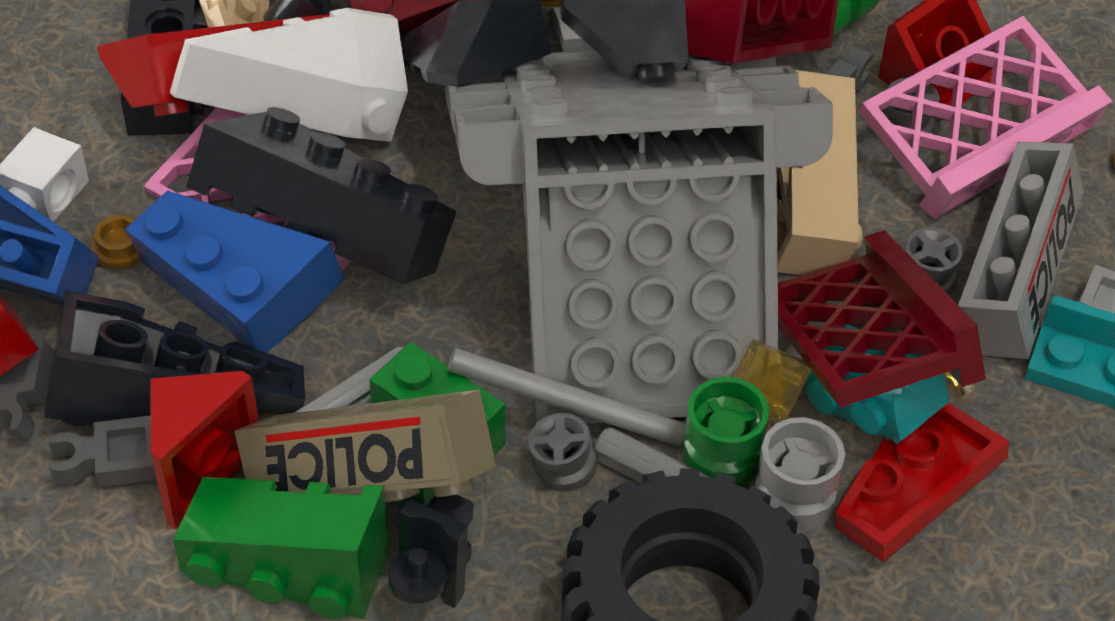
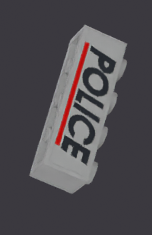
(1023, 247)

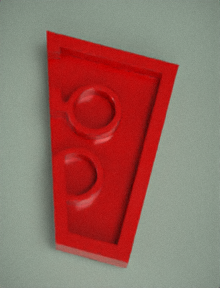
(917, 480)

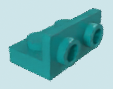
(1076, 351)

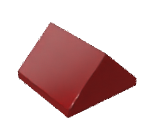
(931, 34)
(195, 433)

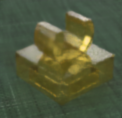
(775, 375)

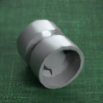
(801, 469)

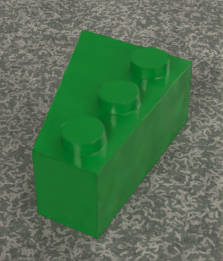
(286, 543)

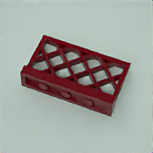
(908, 302)

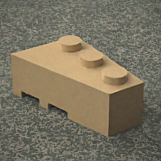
(821, 199)

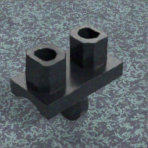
(432, 550)

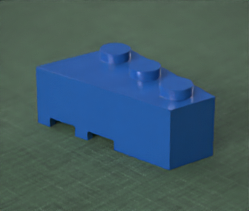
(39, 254)
(236, 267)

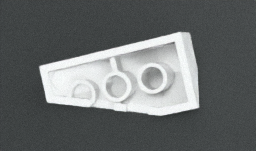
(330, 71)

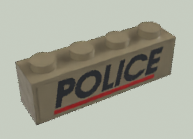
(388, 444)

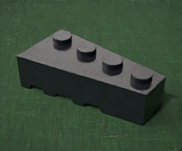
(324, 192)

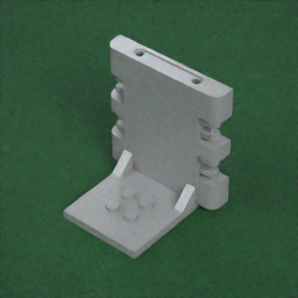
(643, 212)

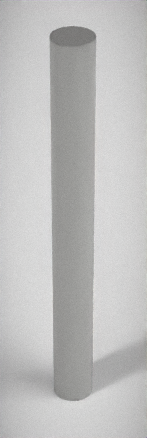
(567, 397)

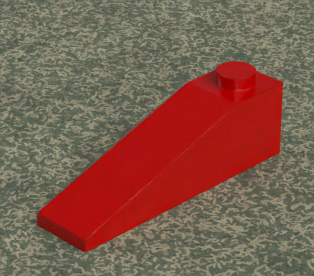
(147, 64)

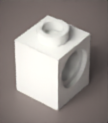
(45, 172)

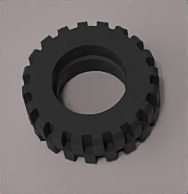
(694, 525)

